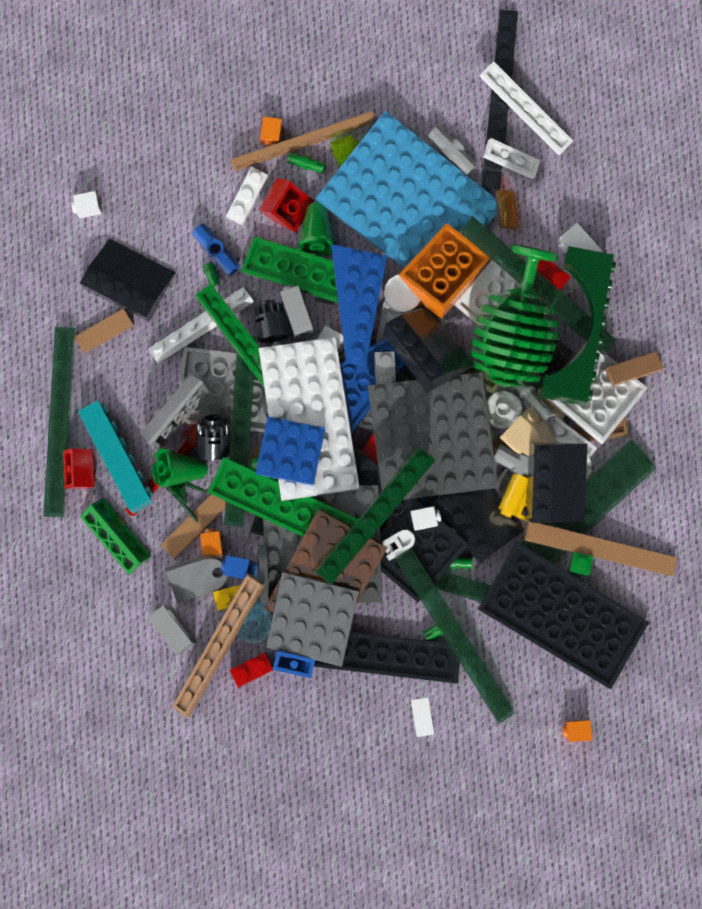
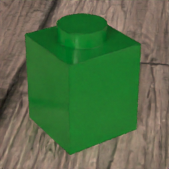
(580, 564)

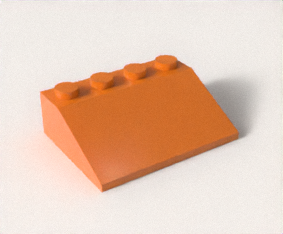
(444, 270)

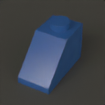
(238, 567)
(293, 664)

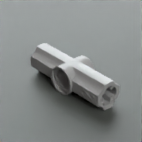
(452, 150)
(515, 462)

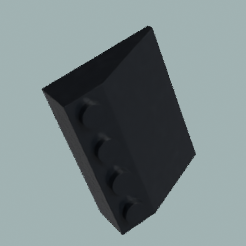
(127, 279)
(427, 348)
(556, 482)
(478, 521)

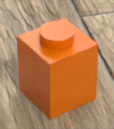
(271, 131)
(211, 542)
(577, 730)

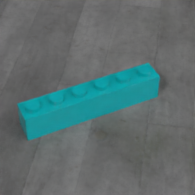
(116, 457)

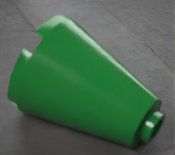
(316, 231)
(177, 468)

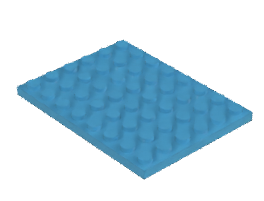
(402, 192)

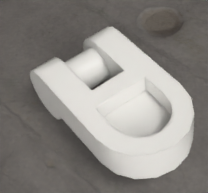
(404, 540)

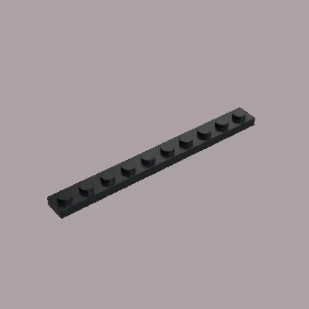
(498, 107)

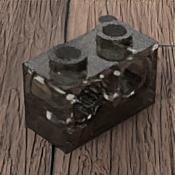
(559, 359)

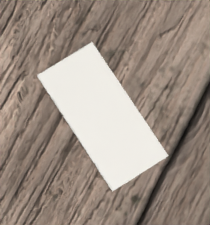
(422, 717)

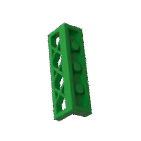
(117, 533)

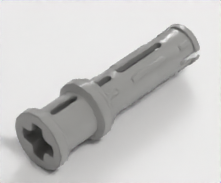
(528, 393)

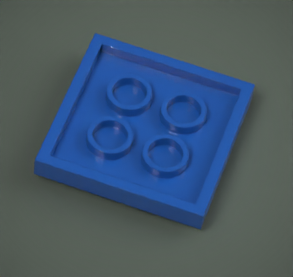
(290, 451)

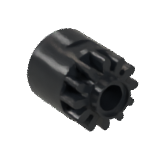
(270, 321)
(213, 437)

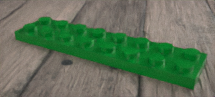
(263, 498)

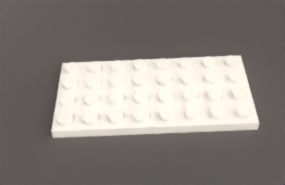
(307, 388)

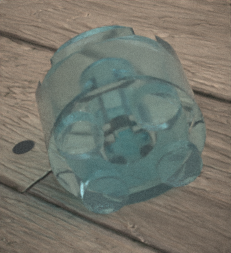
(261, 631)

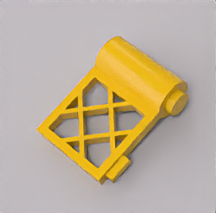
(515, 497)

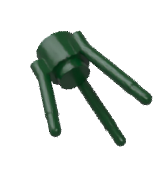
(179, 490)

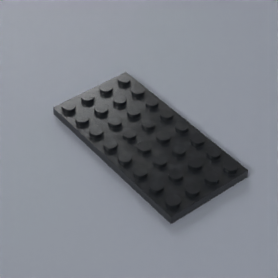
(433, 546)
(563, 615)

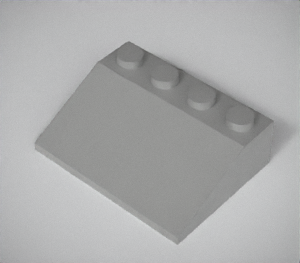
(175, 412)

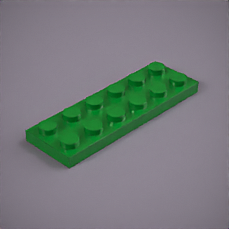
(291, 267)

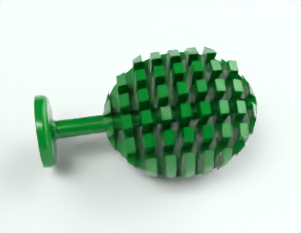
(516, 331)

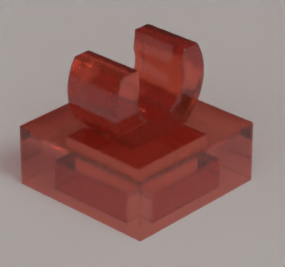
(191, 435)

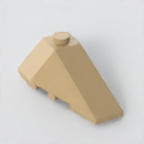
(527, 429)

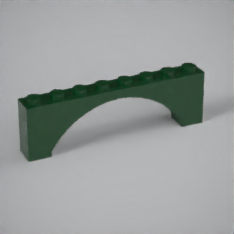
(593, 274)
(402, 482)

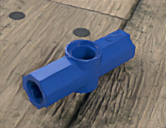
(208, 241)

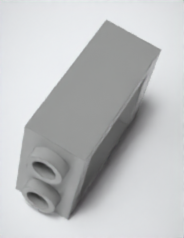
(296, 313)
(170, 629)

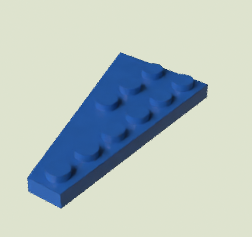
(358, 291)

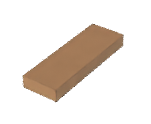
(103, 331)
(634, 369)

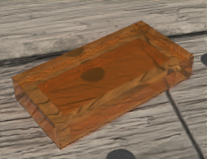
(507, 209)

